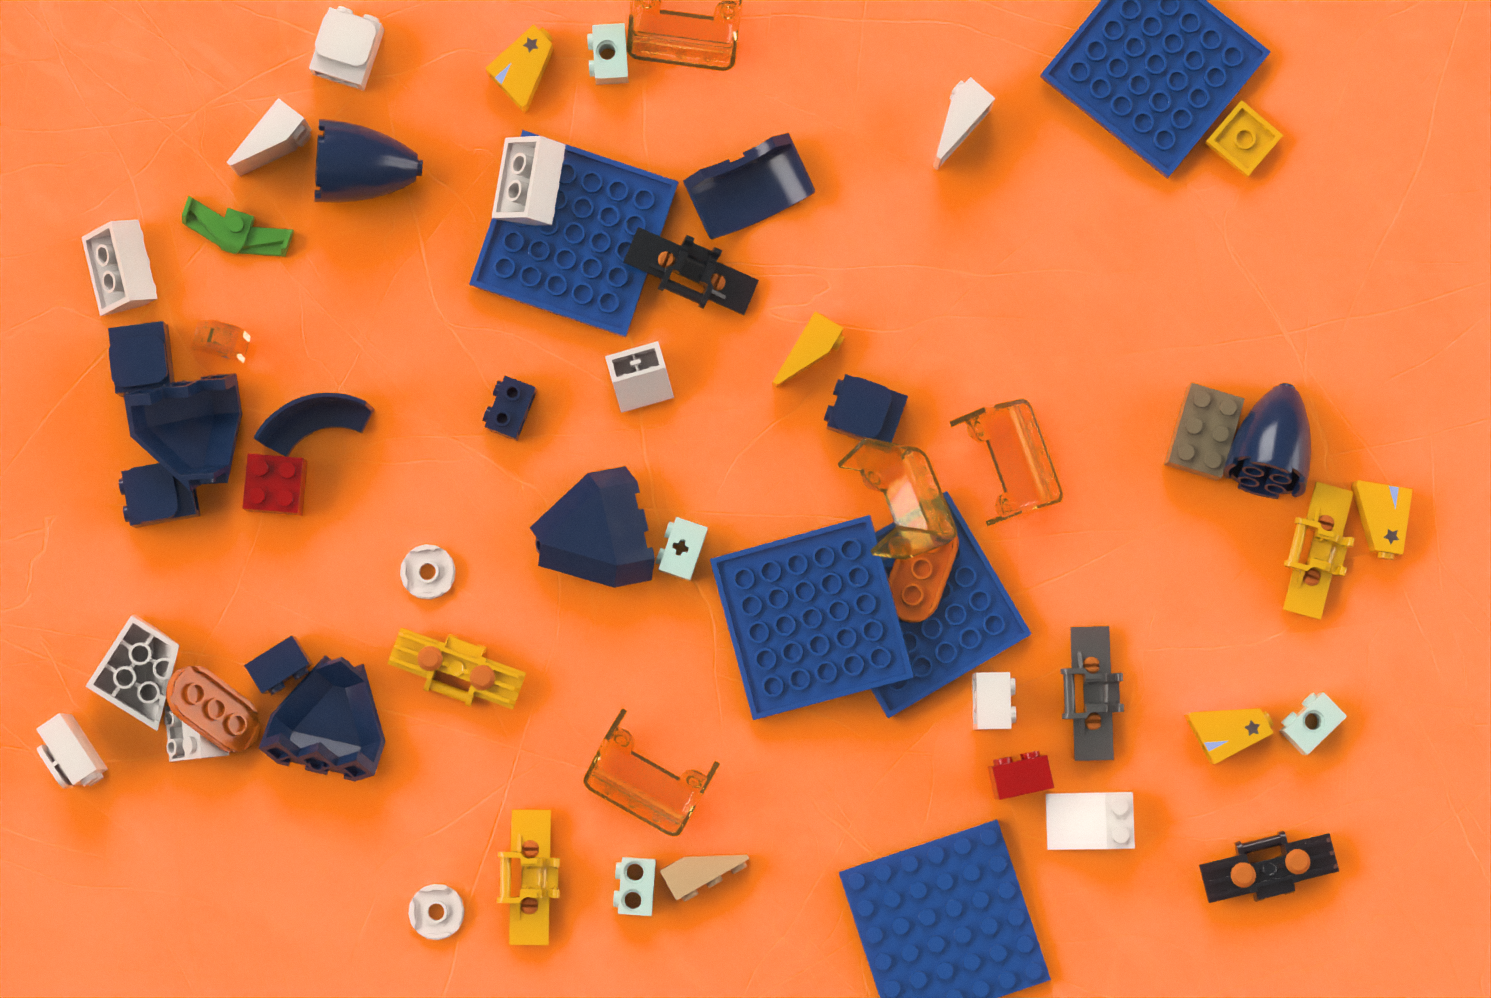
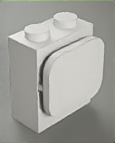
(346, 47)
(69, 752)

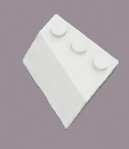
(137, 671)

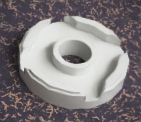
(416, 560)
(453, 911)

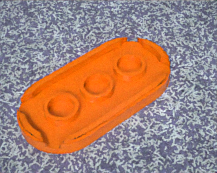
(921, 581)
(213, 708)

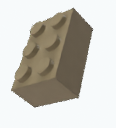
(1204, 431)

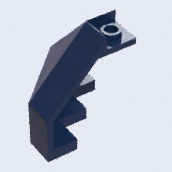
(189, 426)
(597, 531)
(328, 723)

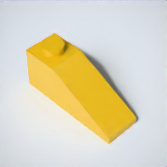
(812, 346)

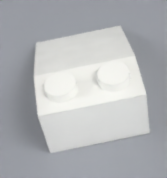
(966, 110)
(273, 137)
(1090, 820)

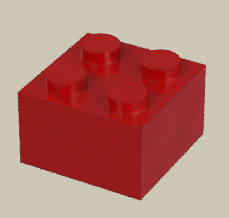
(274, 484)
(1020, 776)

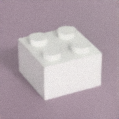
(993, 700)

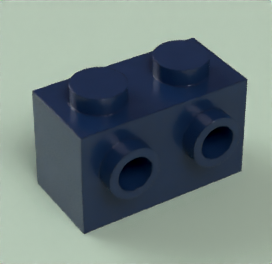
(509, 408)
(279, 665)

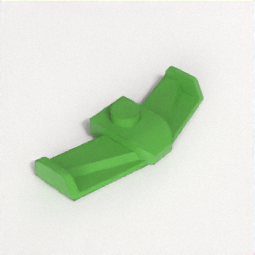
(235, 231)

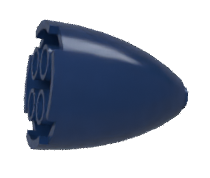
(360, 163)
(1276, 437)

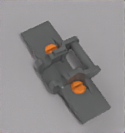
(1100, 693)

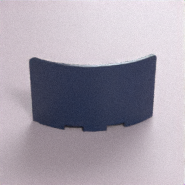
(750, 188)
(309, 414)

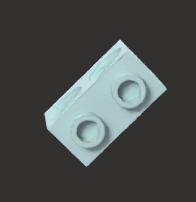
(642, 886)

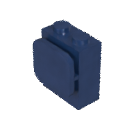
(140, 357)
(865, 409)
(156, 496)

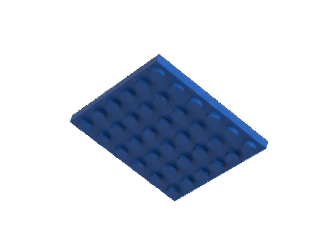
(1155, 73)
(579, 259)
(812, 617)
(965, 630)
(946, 919)

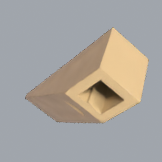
(694, 871)

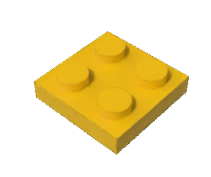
(1244, 139)

